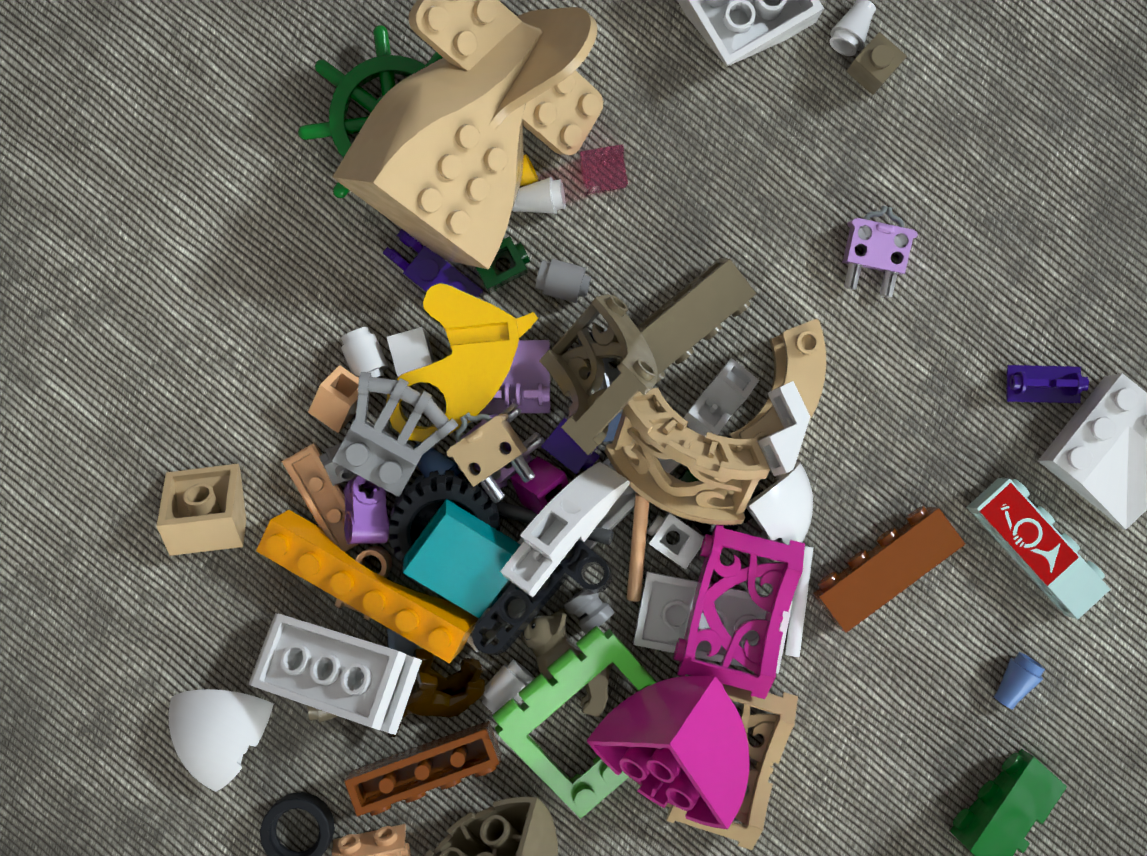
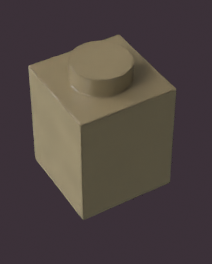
(876, 63)

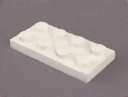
(667, 607)

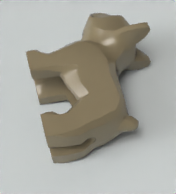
(548, 641)

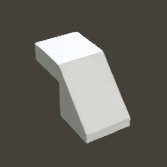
(721, 399)
(784, 445)

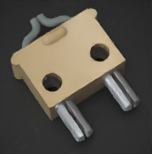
(487, 449)

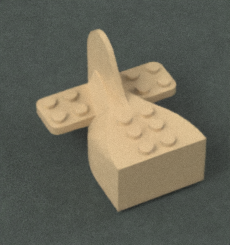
(449, 139)

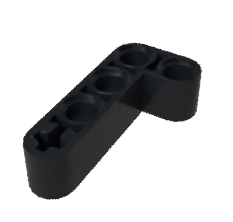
(573, 567)

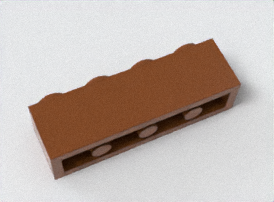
(888, 568)

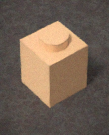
(336, 399)

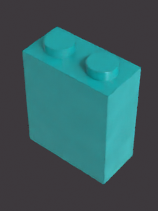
(460, 559)

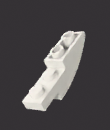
(561, 523)

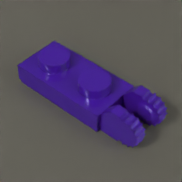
(429, 268)

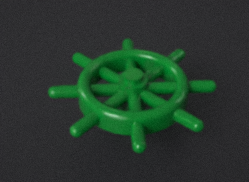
(350, 87)

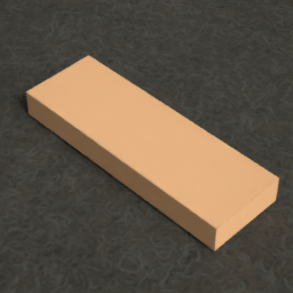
(321, 497)

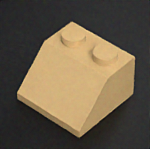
(202, 510)

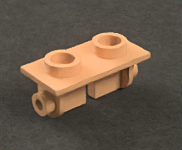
(380, 842)

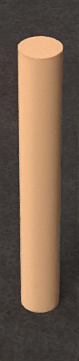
(638, 547)

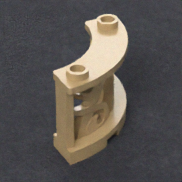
(798, 358)
(721, 464)
(775, 732)

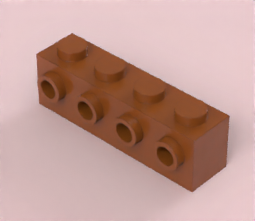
(423, 768)

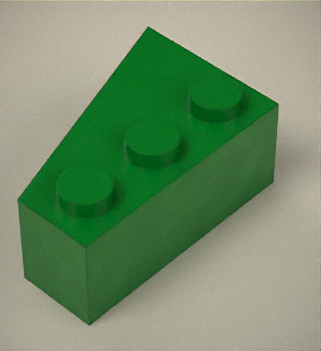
(1008, 807)

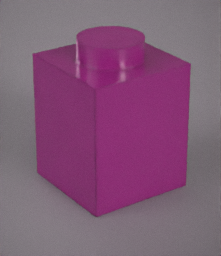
(542, 488)

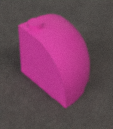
(681, 747)

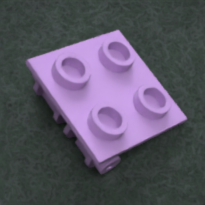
(526, 381)

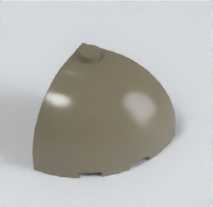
(506, 829)

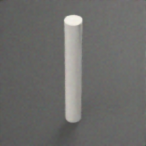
(798, 607)

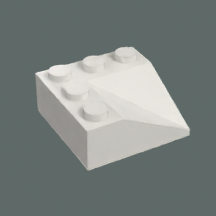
(749, 26)
(1105, 450)

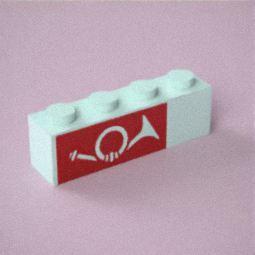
(1038, 547)

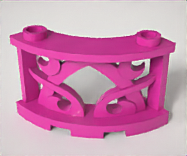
(758, 658)

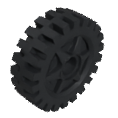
(423, 499)

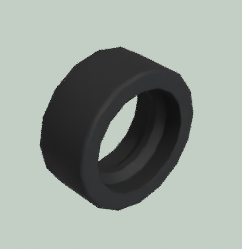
(304, 801)

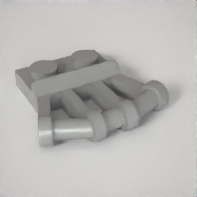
(378, 454)

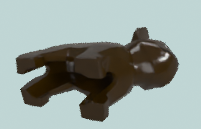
(443, 696)

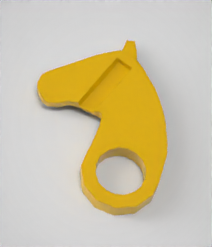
(482, 353)

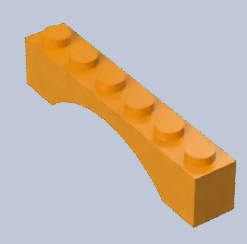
(418, 617)

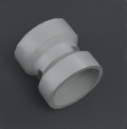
(588, 609)

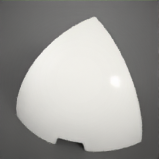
(784, 507)
(215, 730)

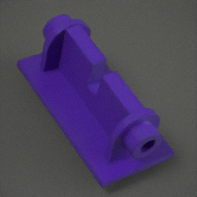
(1045, 384)

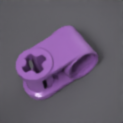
(365, 515)

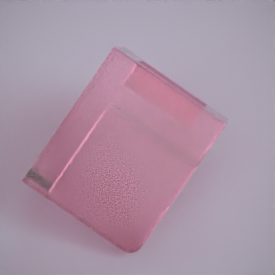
(603, 169)

